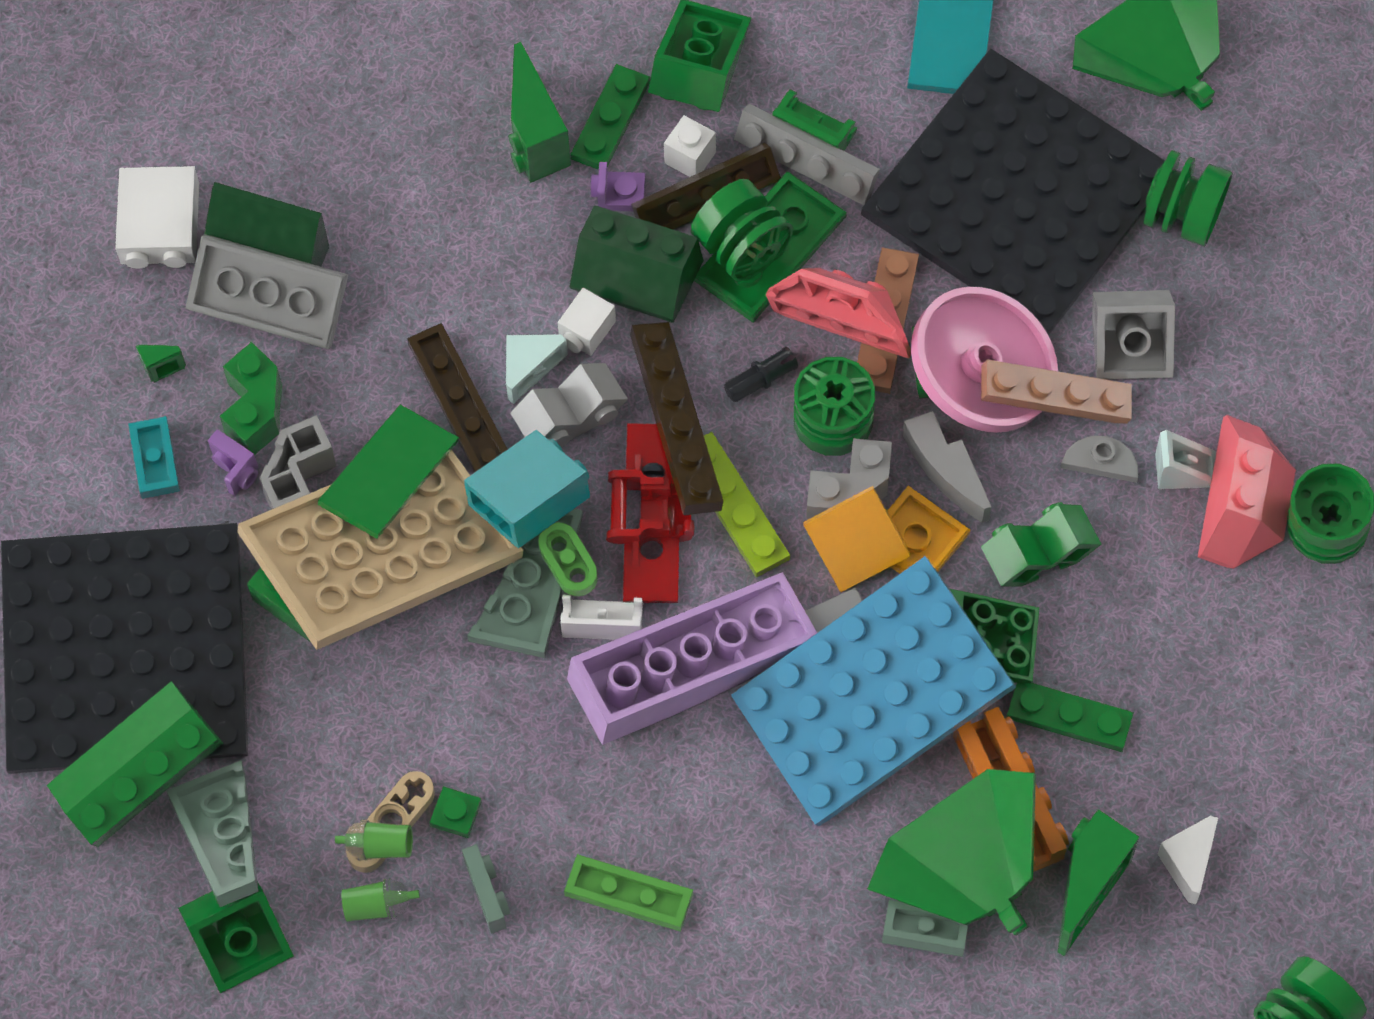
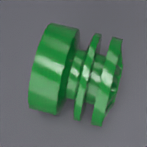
(1187, 198)
(741, 229)
(831, 424)
(1332, 492)
(1311, 993)

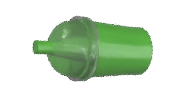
(377, 840)
(377, 900)

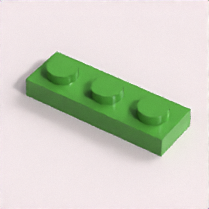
(628, 892)

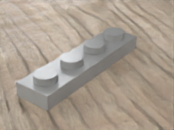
(808, 154)

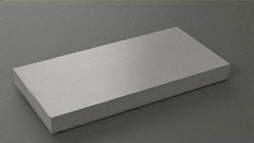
(266, 291)

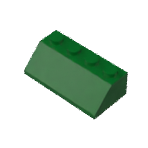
(133, 765)

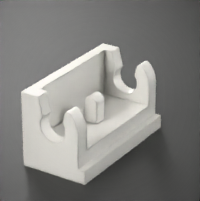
(600, 618)

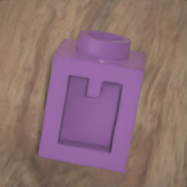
(617, 189)
(235, 460)

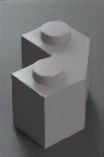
(578, 405)
(298, 455)
(868, 468)

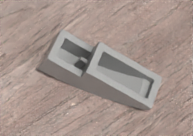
(947, 465)

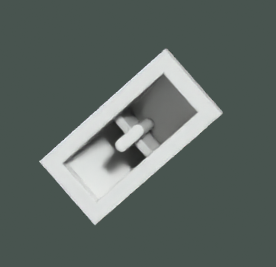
(1187, 856)

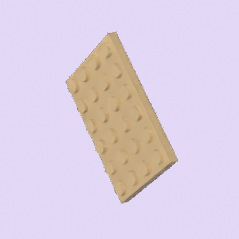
(348, 580)

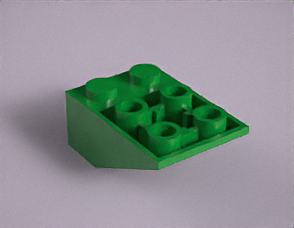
(1007, 629)

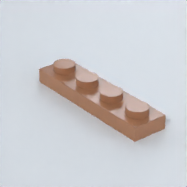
(897, 275)
(1056, 392)

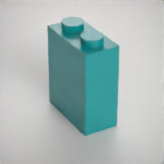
(527, 488)

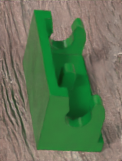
(814, 121)

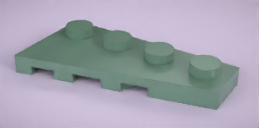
(525, 602)
(219, 830)

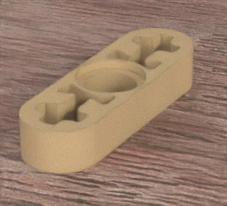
(416, 804)

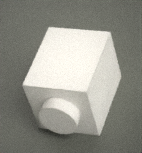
(689, 147)
(586, 322)

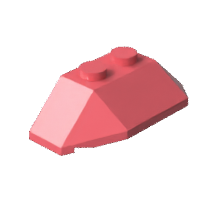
(841, 307)
(1246, 496)

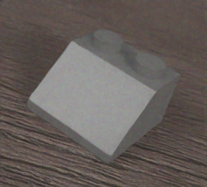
(1133, 334)

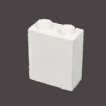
(157, 216)

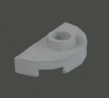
(1102, 457)

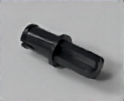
(760, 375)

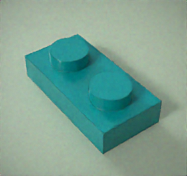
(154, 457)

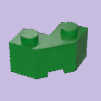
(256, 415)
(1023, 551)

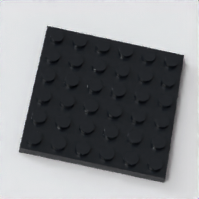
(1016, 190)
(108, 625)

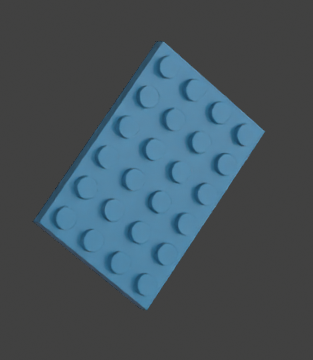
(872, 691)

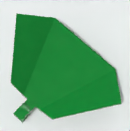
(1154, 47)
(966, 852)

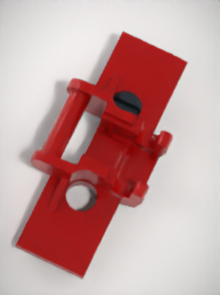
(659, 521)

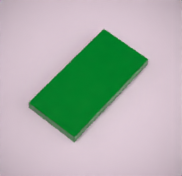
(812, 221)

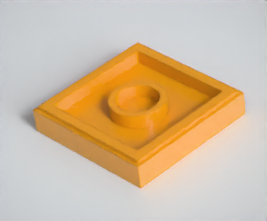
(925, 530)
(856, 539)

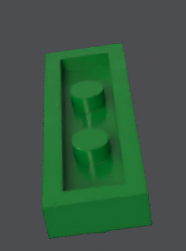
(610, 117)
(1070, 715)

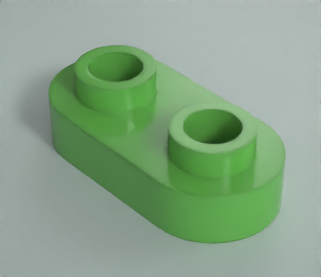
(570, 561)

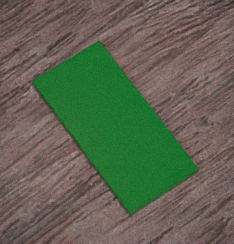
(388, 471)

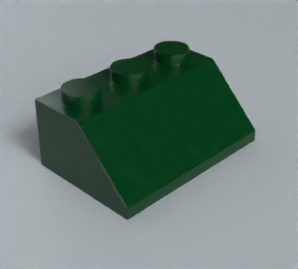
(266, 224)
(635, 263)

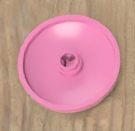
(959, 336)

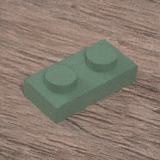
(481, 871)
(923, 930)

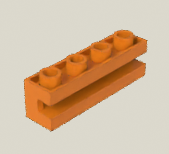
(993, 746)

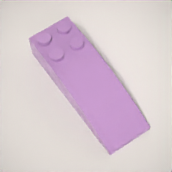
(688, 657)

